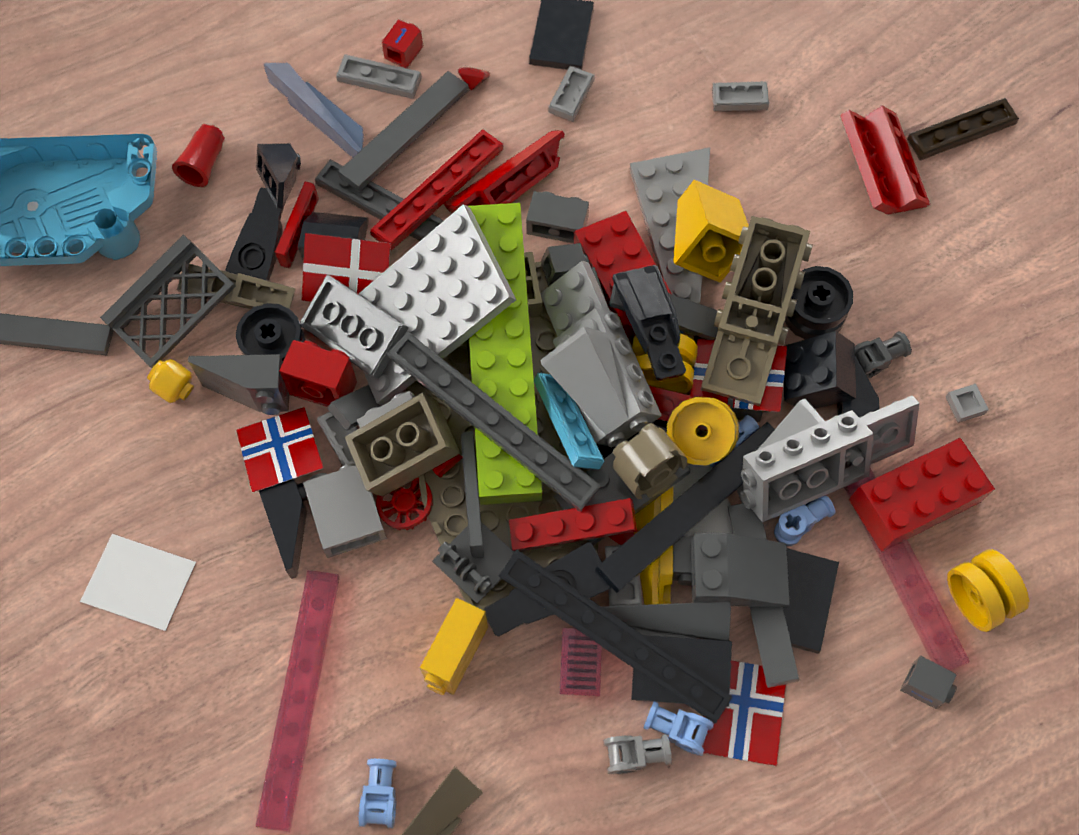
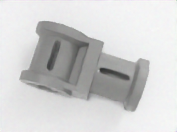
(636, 753)

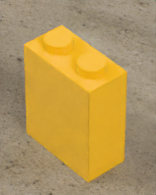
(454, 647)

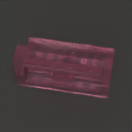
(580, 664)

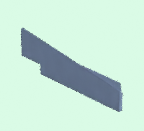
(316, 107)

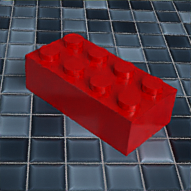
(614, 248)
(921, 494)

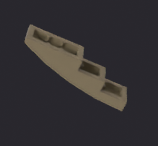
(248, 290)

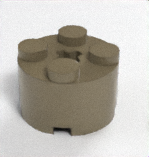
(648, 461)

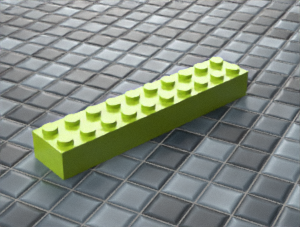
(504, 361)

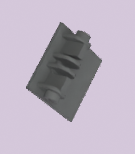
(472, 574)

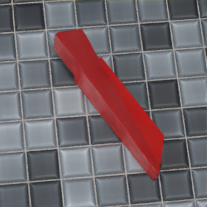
(514, 176)

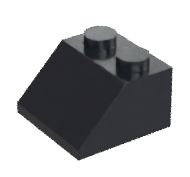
(333, 225)

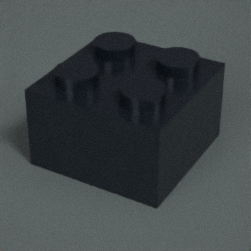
(820, 370)

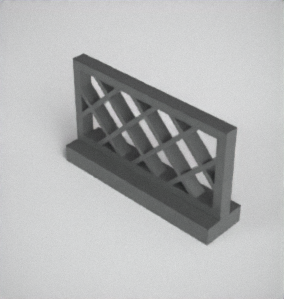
(156, 281)

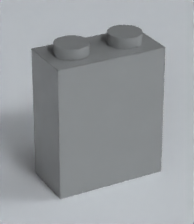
(343, 511)

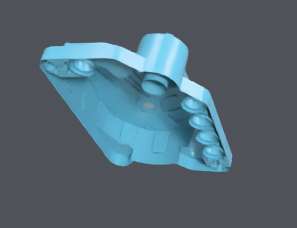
(73, 197)

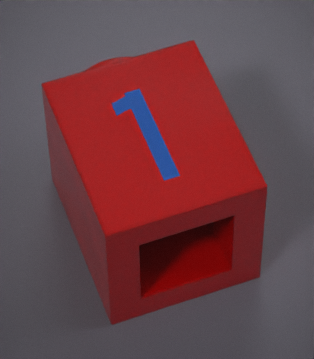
(402, 43)

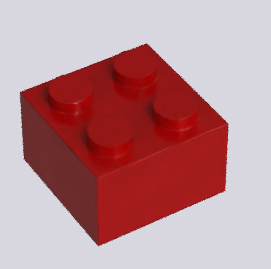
(317, 373)

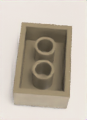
(402, 445)

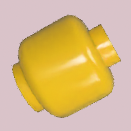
(170, 380)

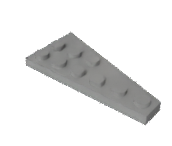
(658, 187)

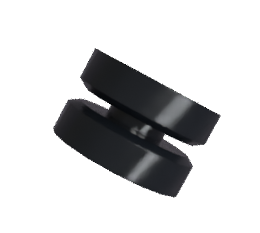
(821, 303)
(268, 330)

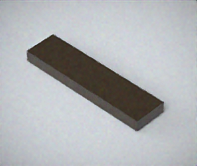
(962, 129)

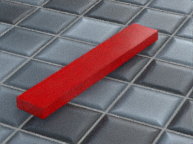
(436, 189)

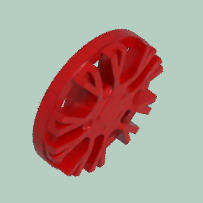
(405, 503)

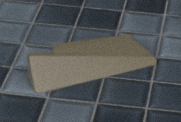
(445, 805)

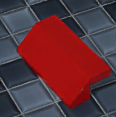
(885, 161)

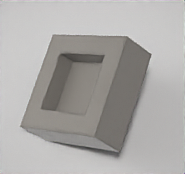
(966, 403)

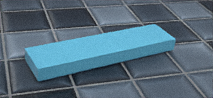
(568, 423)

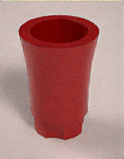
(199, 156)

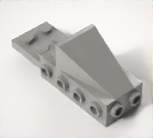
(596, 359)
(817, 456)

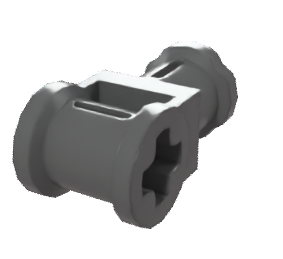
(878, 355)

